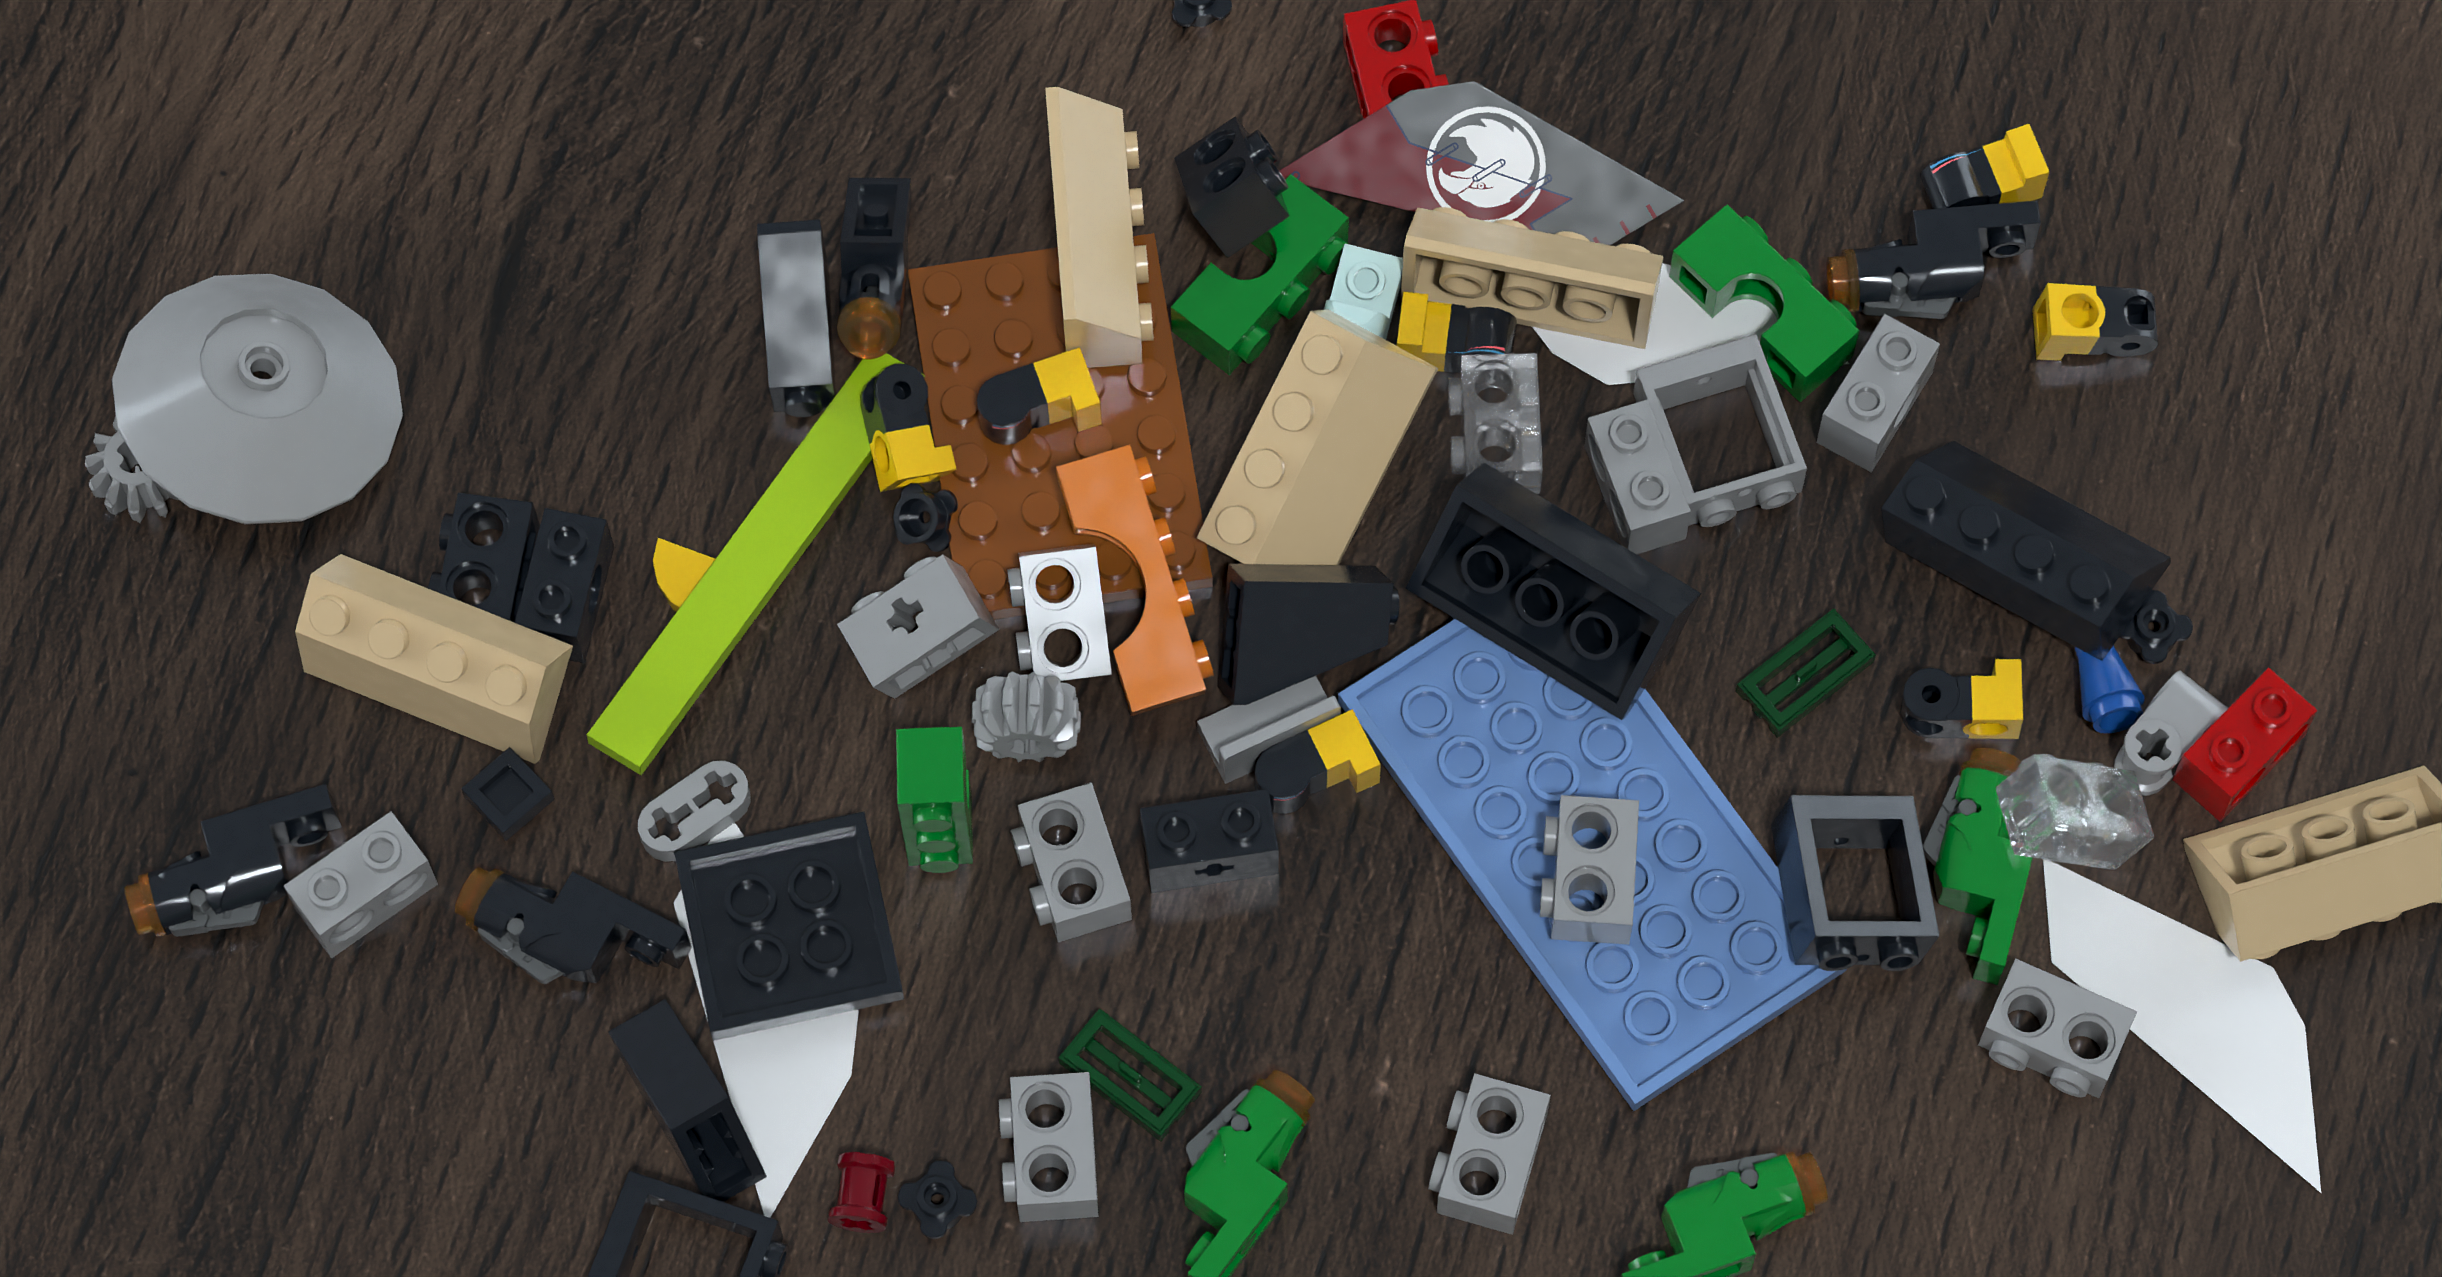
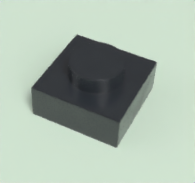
(507, 794)

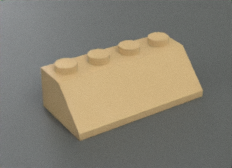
(1095, 230)
(1537, 276)
(1318, 446)
(431, 656)
(2323, 864)

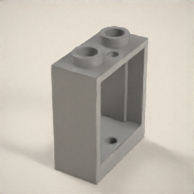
(1711, 373)

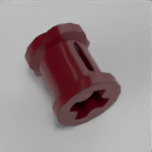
(861, 1192)

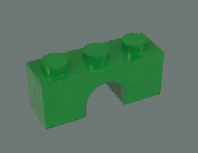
(1734, 262)
(1233, 317)
(934, 798)

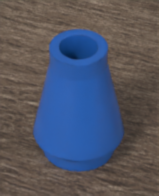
(2108, 692)

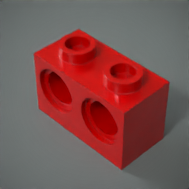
(1386, 74)
(2244, 744)

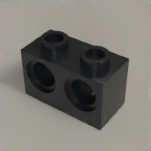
(1233, 185)
(496, 567)

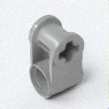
(2167, 730)

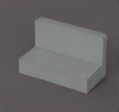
(1243, 732)

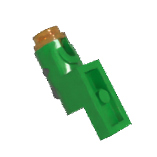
(1976, 859)
(1232, 1169)
(1725, 1206)

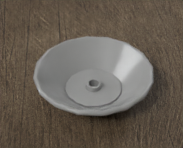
(249, 442)

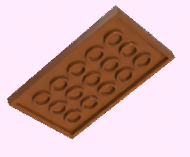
(1008, 314)

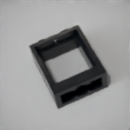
(1853, 823)
(637, 1206)

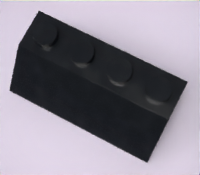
(2021, 547)
(1552, 590)

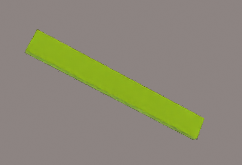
(740, 580)

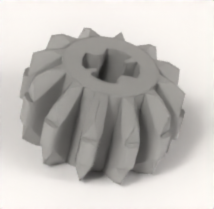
(116, 482)
(1026, 716)

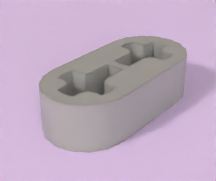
(685, 799)

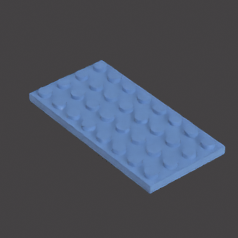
(1484, 760)

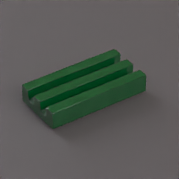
(1766, 705)
(1172, 1108)

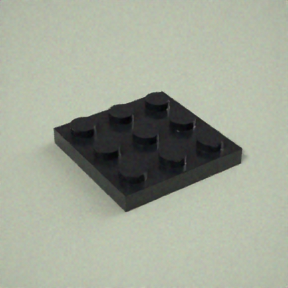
(788, 926)

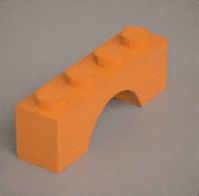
(1110, 502)

